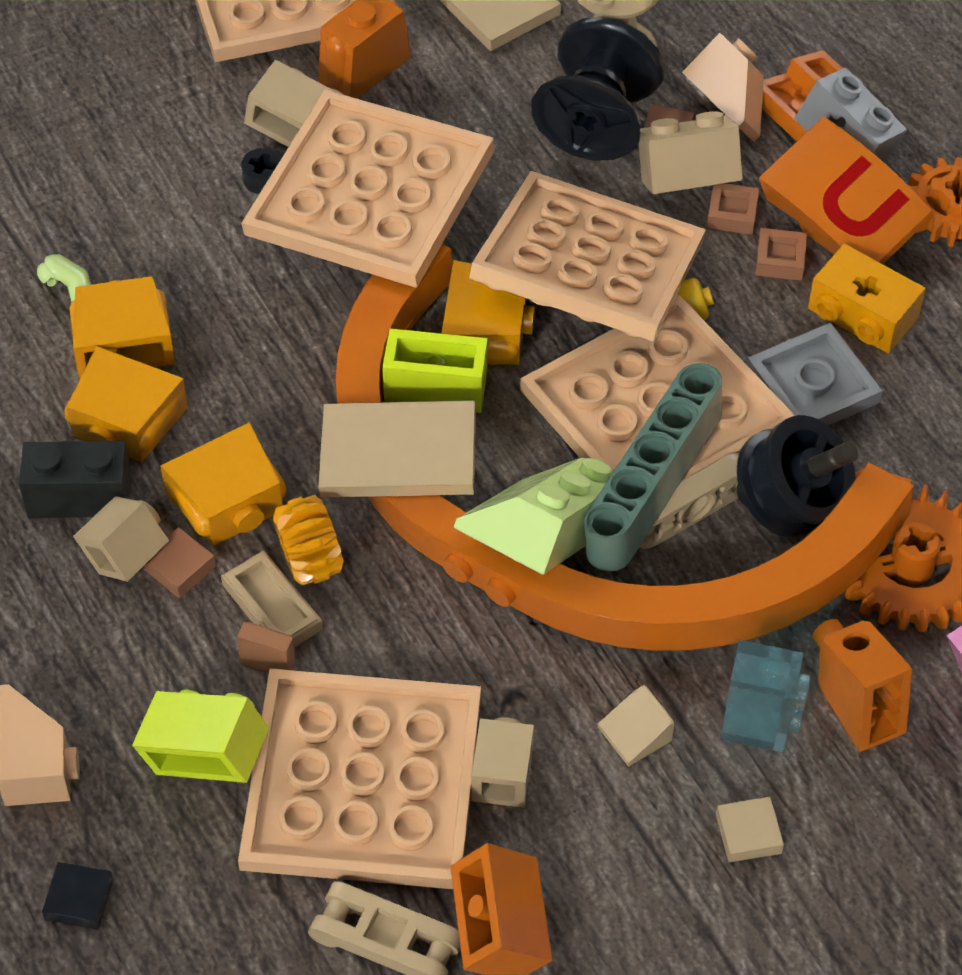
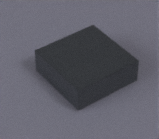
(77, 895)

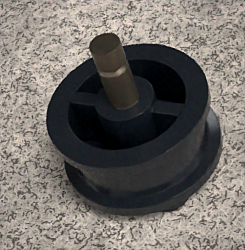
(794, 474)

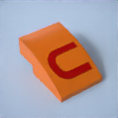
(844, 194)

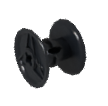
(605, 72)

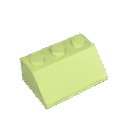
(540, 515)

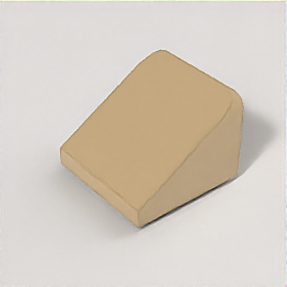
(637, 726)

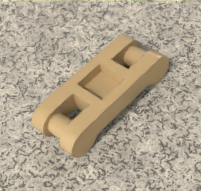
(384, 932)

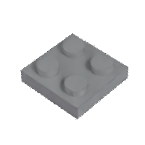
(817, 376)

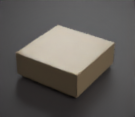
(749, 829)

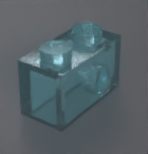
(765, 696)

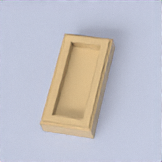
(271, 598)

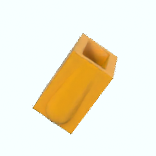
(487, 313)
(124, 319)
(125, 403)
(225, 485)

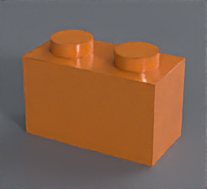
(500, 912)

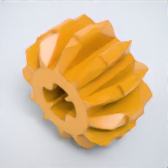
(308, 540)

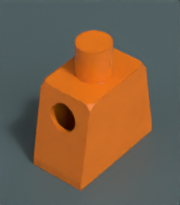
(863, 681)

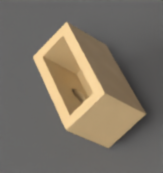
(282, 102)
(690, 153)

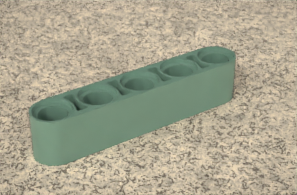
(653, 467)

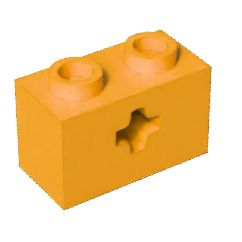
(866, 298)

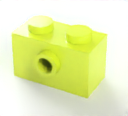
(434, 367)
(201, 736)

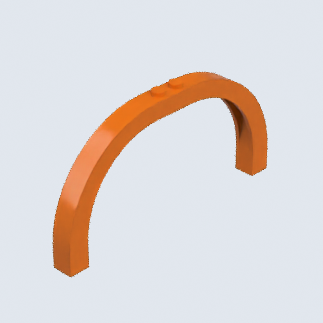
(599, 608)

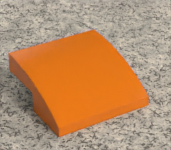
(787, 92)

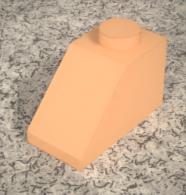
(730, 82)
(33, 753)

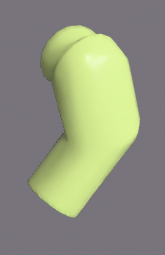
(61, 269)

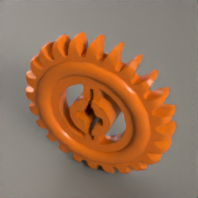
(924, 541)

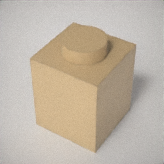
(122, 538)
(502, 762)

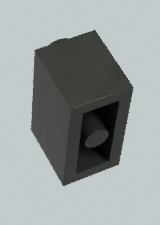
(72, 477)

